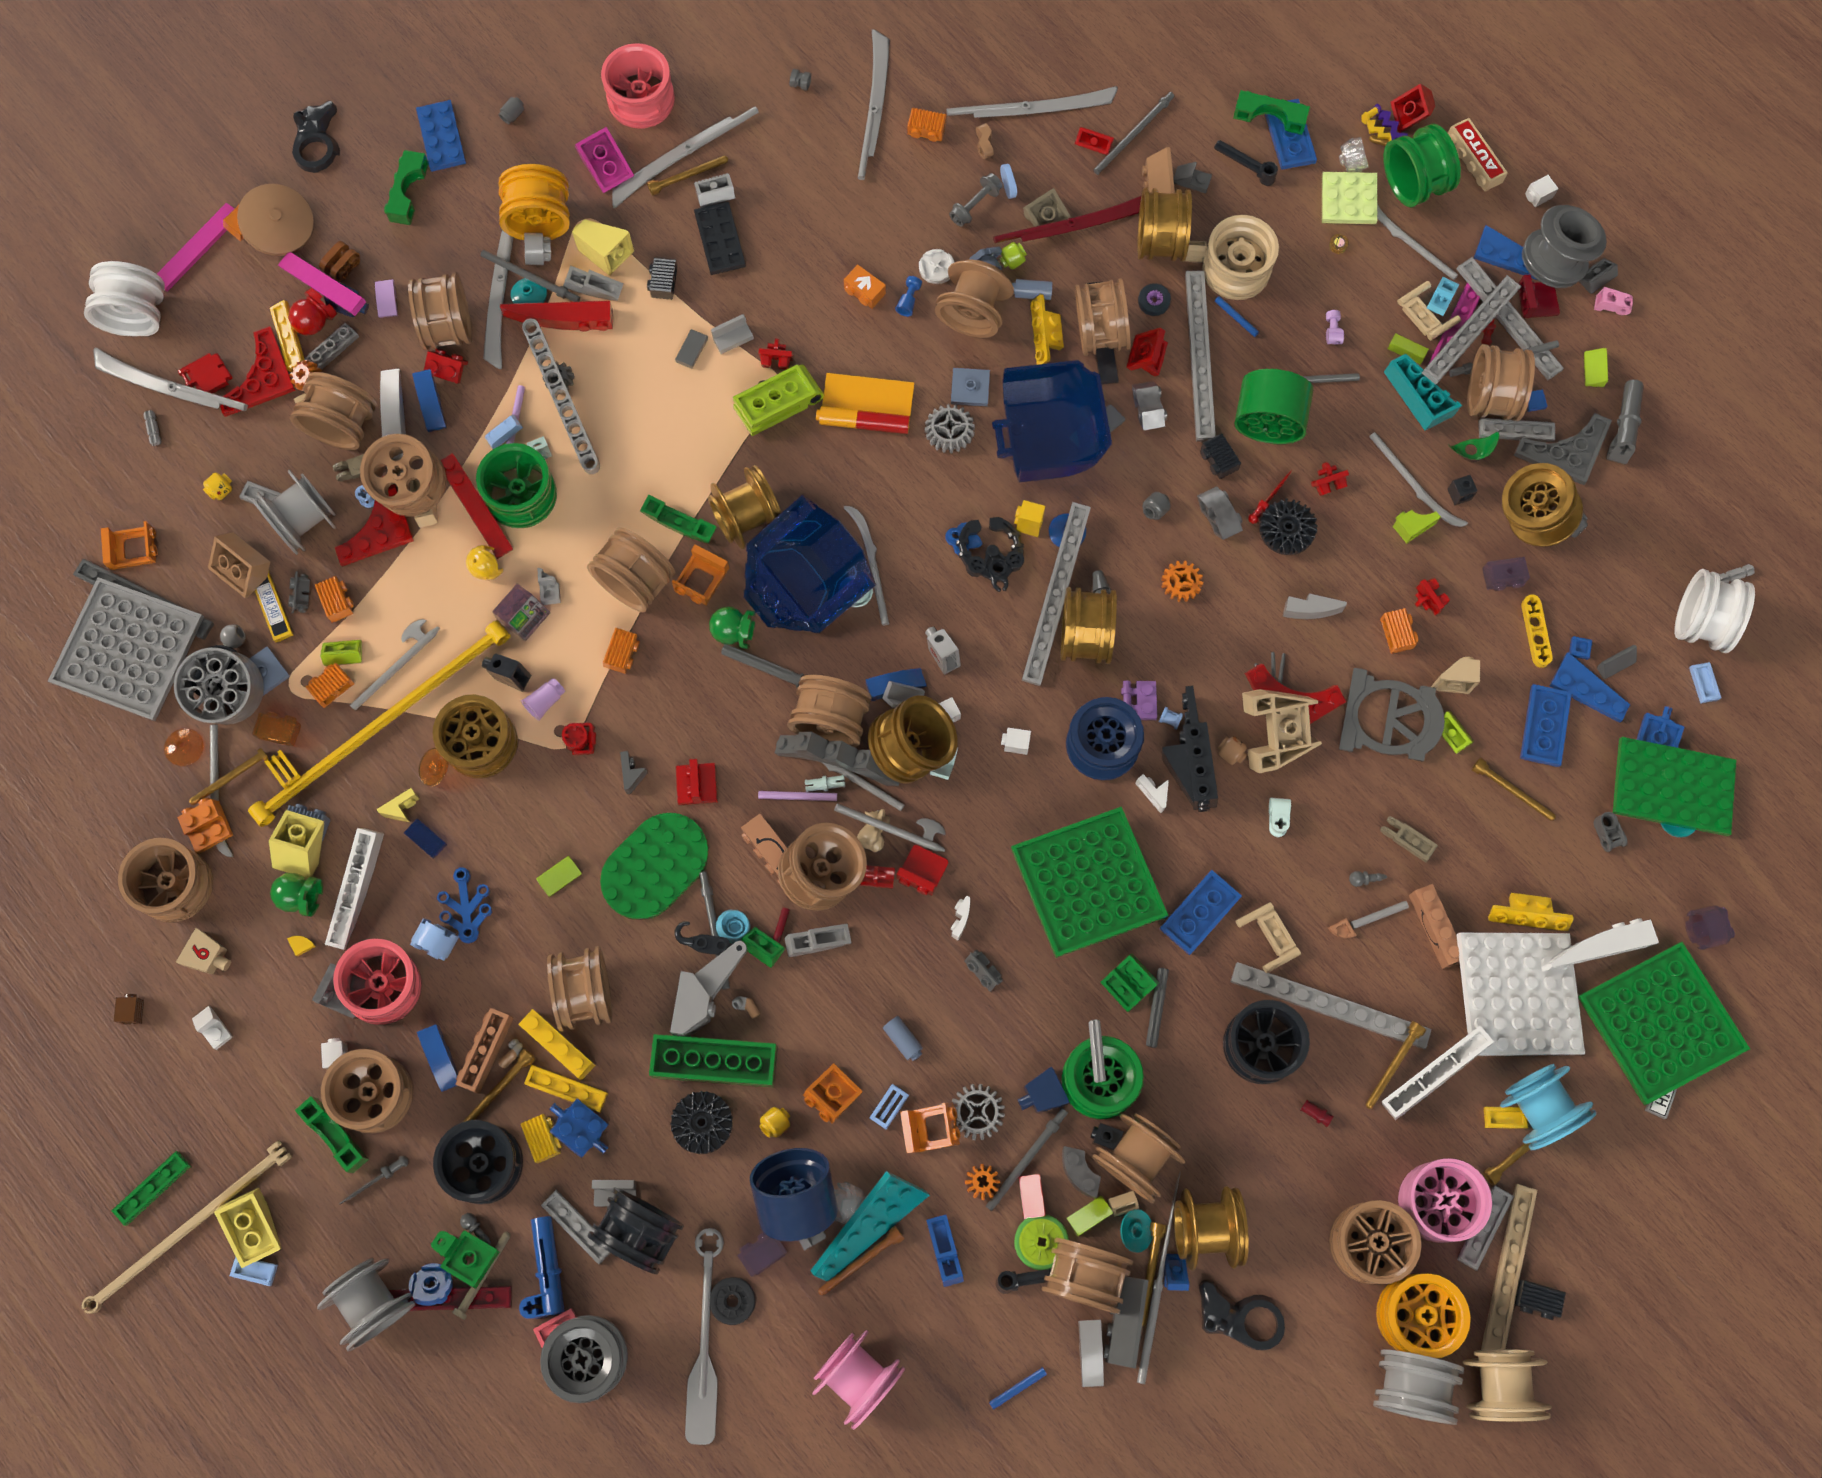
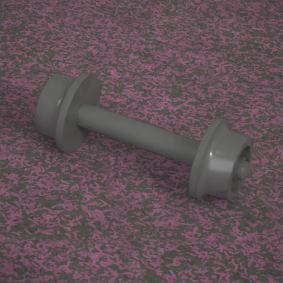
(991, 185)

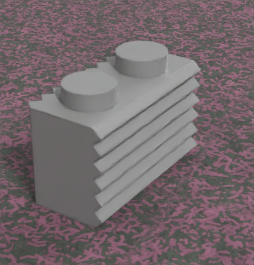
(714, 190)

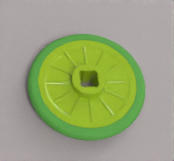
(1027, 1238)

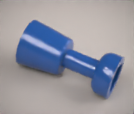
(906, 303)

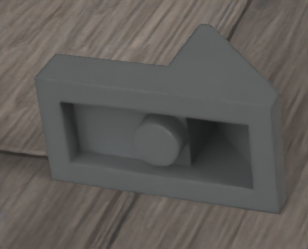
(1191, 178)
(631, 776)

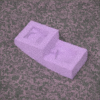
(386, 298)

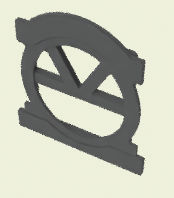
(1419, 745)

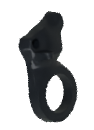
(312, 127)
(1227, 1318)

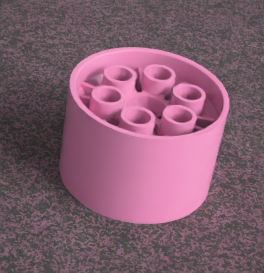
(1477, 1200)

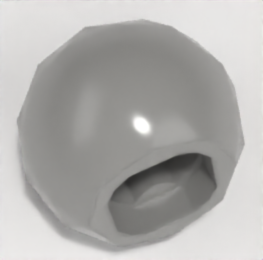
(232, 636)

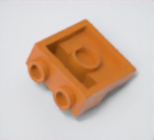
(205, 824)
(832, 1094)

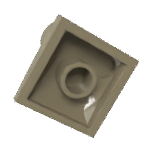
(1046, 209)

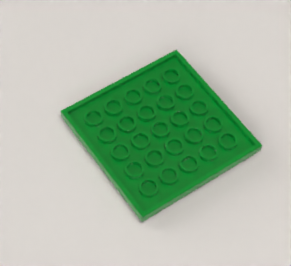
(1089, 882)
(1663, 1023)

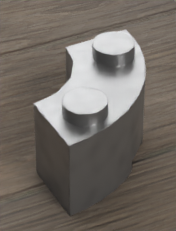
(1149, 406)
(1220, 513)
(1078, 1172)

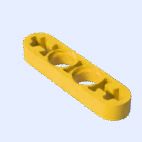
(1540, 630)

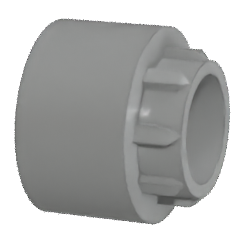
(536, 249)

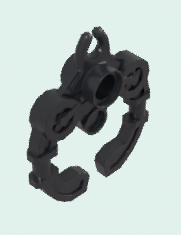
(993, 557)

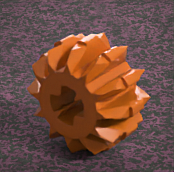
(301, 373)
(975, 1183)

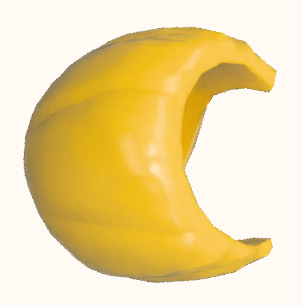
(482, 563)

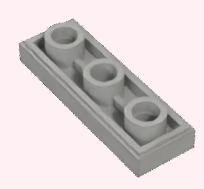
(338, 340)

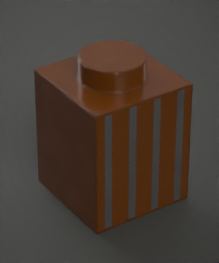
(128, 1009)

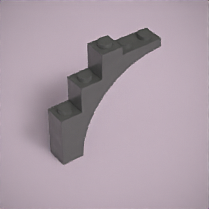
(836, 753)

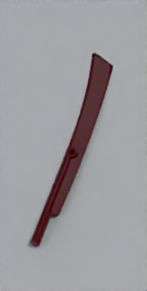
(1072, 224)

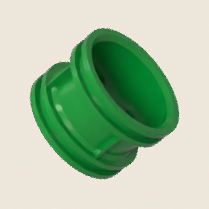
(1422, 165)
(491, 474)

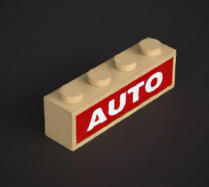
(1477, 155)

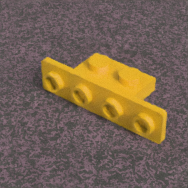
(1046, 330)
(1530, 911)

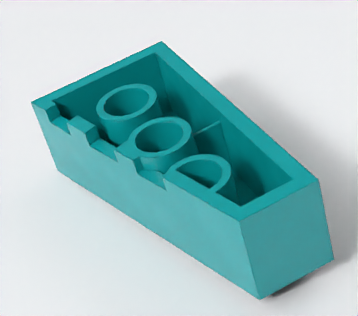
(1421, 395)

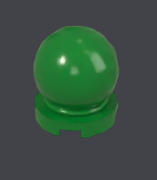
(731, 626)
(295, 893)

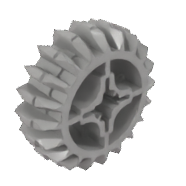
(963, 426)
(984, 1118)

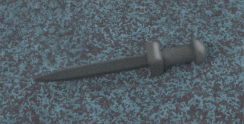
(387, 1171)

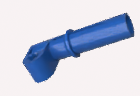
(547, 1273)

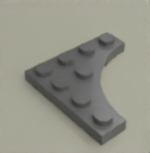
(1574, 454)

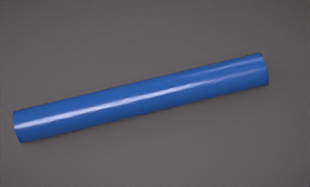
(1236, 316)
(1017, 1388)

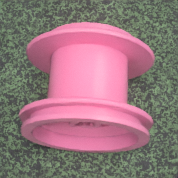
(857, 1378)

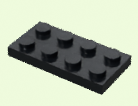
(719, 238)

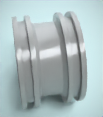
(1419, 1386)

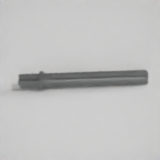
(761, 664)

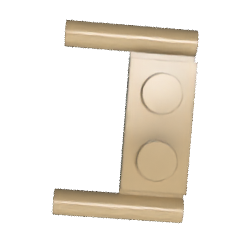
(1423, 317)
(1275, 933)

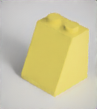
(603, 244)
(296, 844)

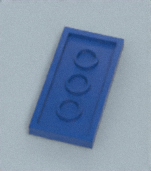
(440, 135)
(1291, 148)
(1545, 725)
(1200, 912)

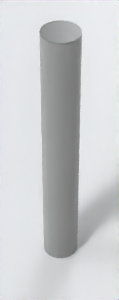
(1379, 914)

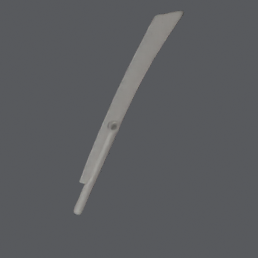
(879, 77)
(1073, 102)
(628, 187)
(492, 343)
(126, 372)
(1157, 1289)

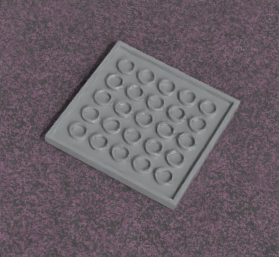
(126, 649)

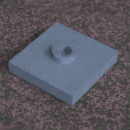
(970, 387)
(270, 669)

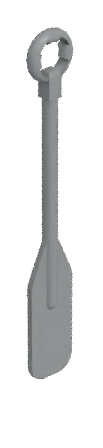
(702, 1380)

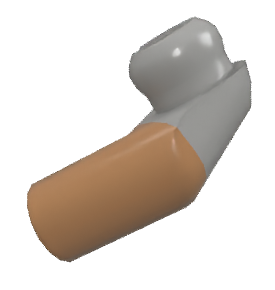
(748, 1004)
(509, 1057)

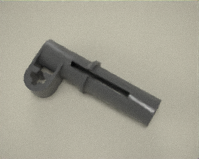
(1629, 420)

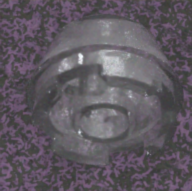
(1353, 155)
(848, 1199)

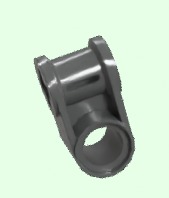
(1610, 832)

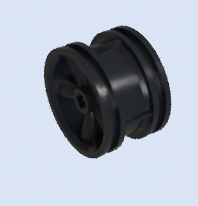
(1295, 1035)

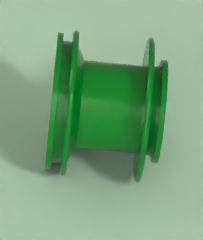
(1108, 1104)

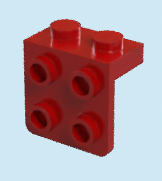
(922, 870)

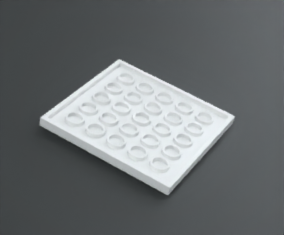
(1517, 1001)

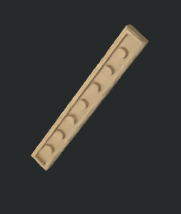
(1509, 1268)

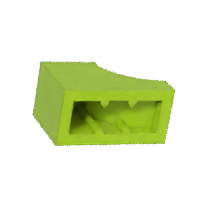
(1411, 524)

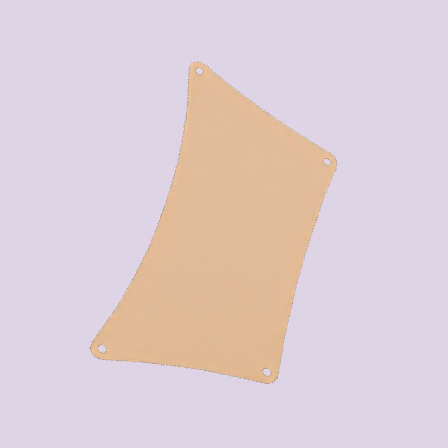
(653, 433)

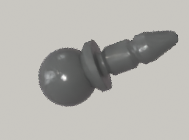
(1358, 878)
(469, 1222)

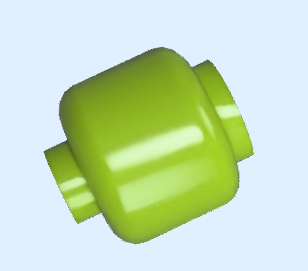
(1013, 255)

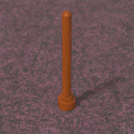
(893, 1237)

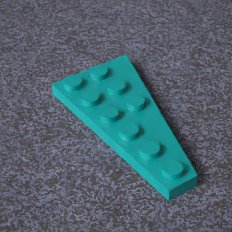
(879, 1212)

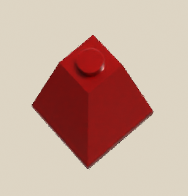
(1413, 107)

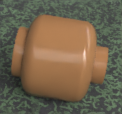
(1232, 750)

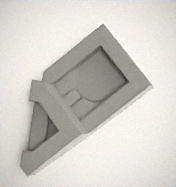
(548, 588)

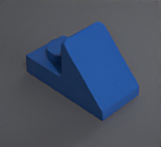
(1175, 1273)

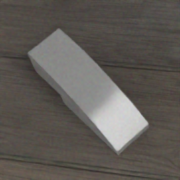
(592, 284)
(1312, 607)
(817, 940)
(1091, 1353)

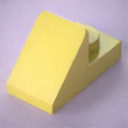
(394, 808)

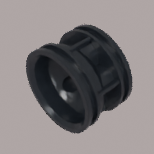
(448, 1161)
(636, 1231)

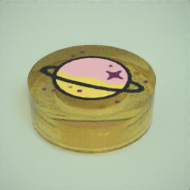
(1338, 243)

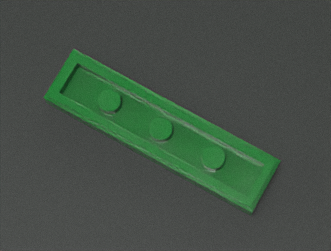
(151, 1188)

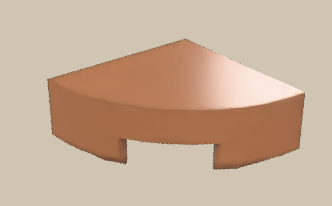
(1342, 929)

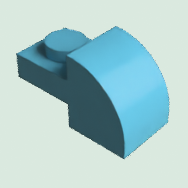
(1442, 296)

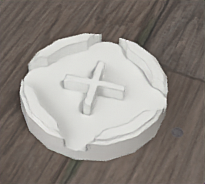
(935, 266)

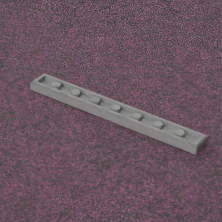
(1510, 318)
(1471, 329)

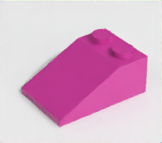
(604, 160)

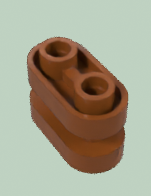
(339, 261)

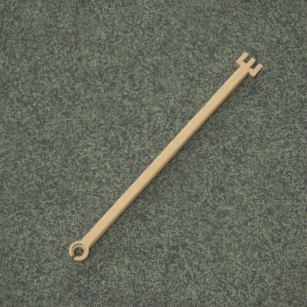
(192, 1223)

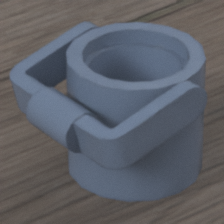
(988, 255)

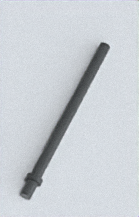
(1163, 103)

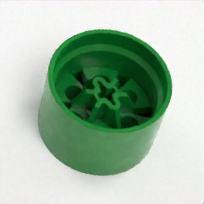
(1274, 406)

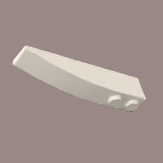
(392, 405)
(354, 886)
(1618, 940)
(1437, 1073)

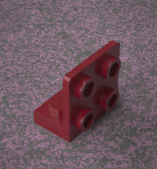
(1537, 299)

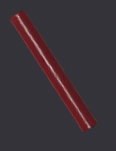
(781, 925)

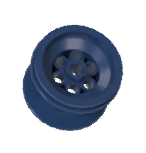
(1116, 719)

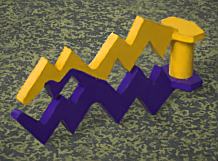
(1385, 115)

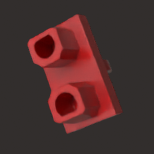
(776, 352)
(1338, 478)
(1428, 598)
(878, 877)

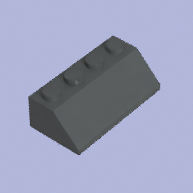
(1127, 1326)

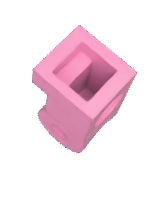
(1613, 301)

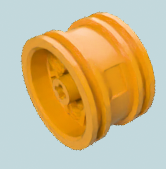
(533, 201)
(1449, 1298)

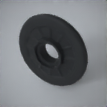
(745, 1305)

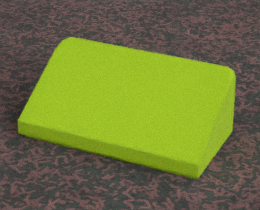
(1405, 346)
(1596, 367)
(341, 652)
(1455, 733)
(558, 876)
(1089, 1215)

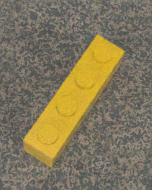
(557, 1044)

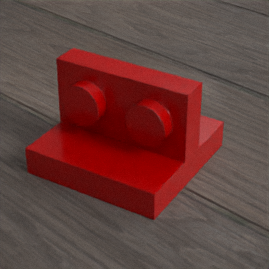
(1148, 351)
(696, 783)

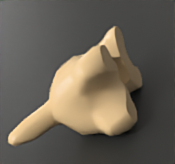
(870, 836)

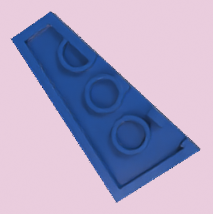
(1500, 252)
(1588, 688)

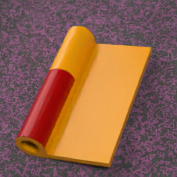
(866, 403)

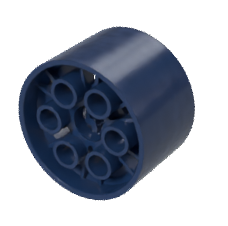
(794, 1194)

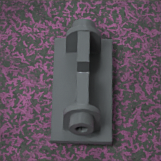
(297, 600)
(977, 964)

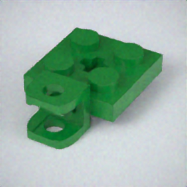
(455, 1255)

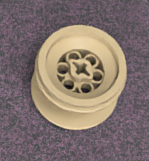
(1507, 1386)

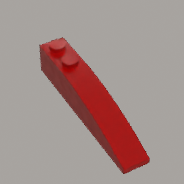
(564, 315)
(475, 506)

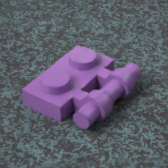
(1145, 698)

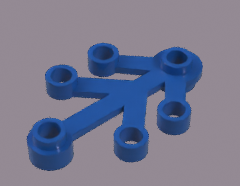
(465, 908)

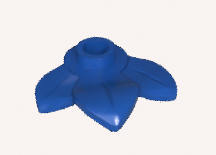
(974, 540)

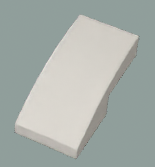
(962, 912)

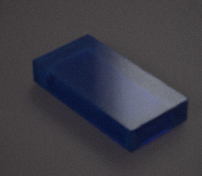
(425, 838)

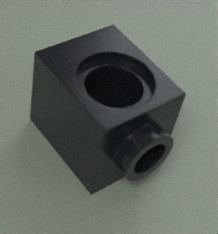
(1462, 490)

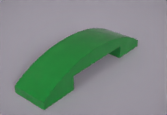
(677, 521)

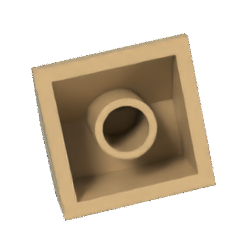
(1460, 677)

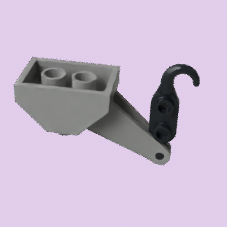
(696, 992)

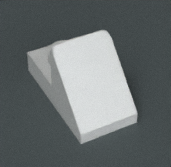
(1157, 796)
(212, 1028)

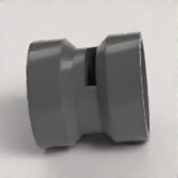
(800, 79)

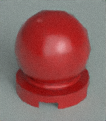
(309, 314)

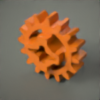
(1178, 573)

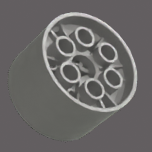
(244, 703)

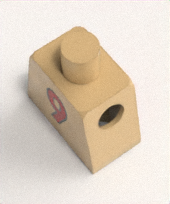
(203, 953)

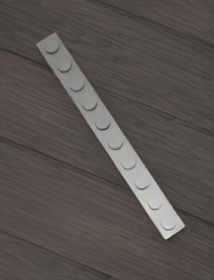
(1200, 355)
(1055, 594)
(1325, 1004)

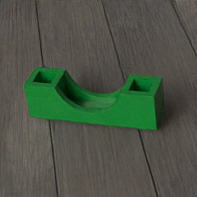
(1291, 114)
(411, 168)
(338, 1140)

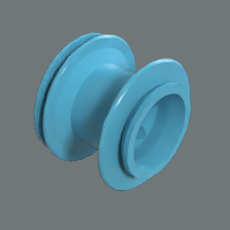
(1547, 1106)

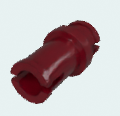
(1317, 1113)

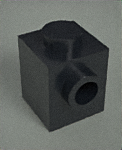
(1106, 1136)

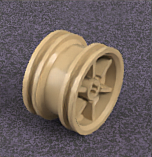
(1250, 241)

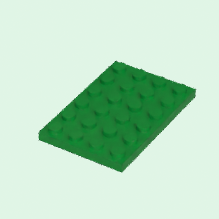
(1674, 786)

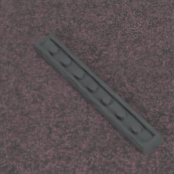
(90, 572)

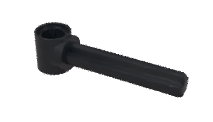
(1265, 172)
(1021, 1279)

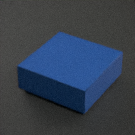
(1537, 401)
(1580, 647)

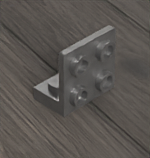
(327, 996)

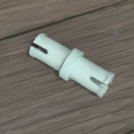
(825, 783)

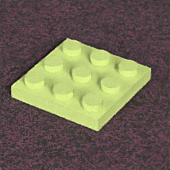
(1349, 197)

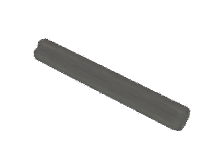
(1157, 1008)

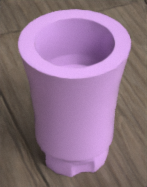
(543, 698)

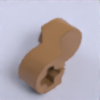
(984, 146)

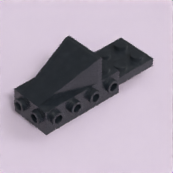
(1192, 760)

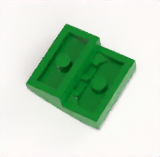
(1129, 982)

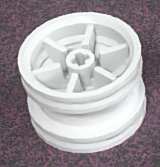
(124, 299)
(1714, 611)

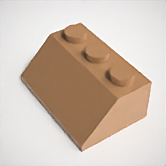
(1159, 172)
(238, 563)

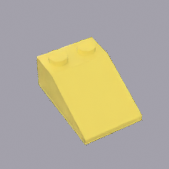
(249, 1227)

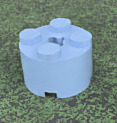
(434, 939)

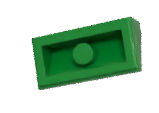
(763, 946)

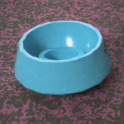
(733, 925)

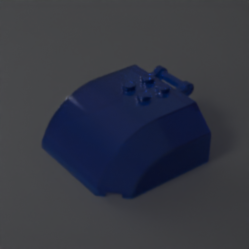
(1053, 420)

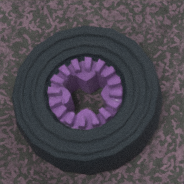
(1162, 296)

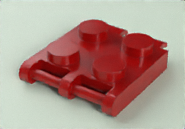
(206, 373)

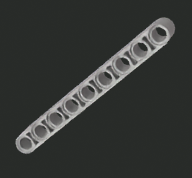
(556, 389)

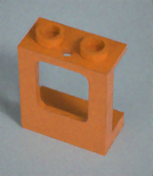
(113, 546)
(708, 563)
(916, 1131)

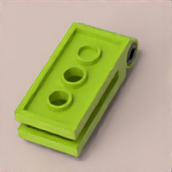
(777, 399)

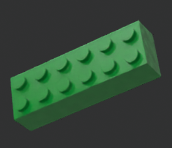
(713, 1060)

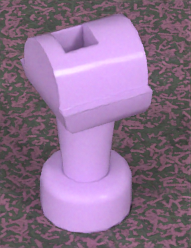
(1334, 334)

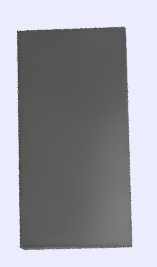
(691, 349)

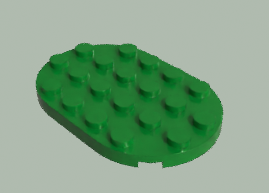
(654, 866)

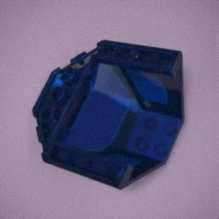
(805, 569)

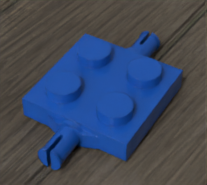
(1660, 729)
(578, 1128)

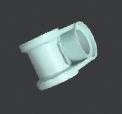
(1279, 813)

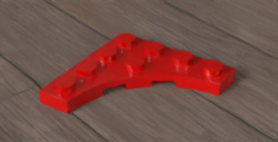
(267, 376)
(380, 533)
(1327, 699)

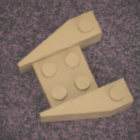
(1286, 728)

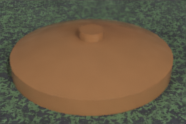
(275, 219)

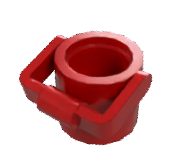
(576, 738)

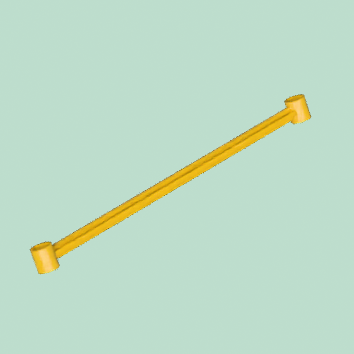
(263, 812)

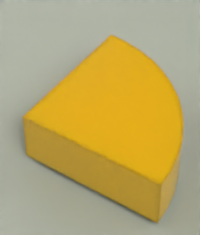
(300, 944)

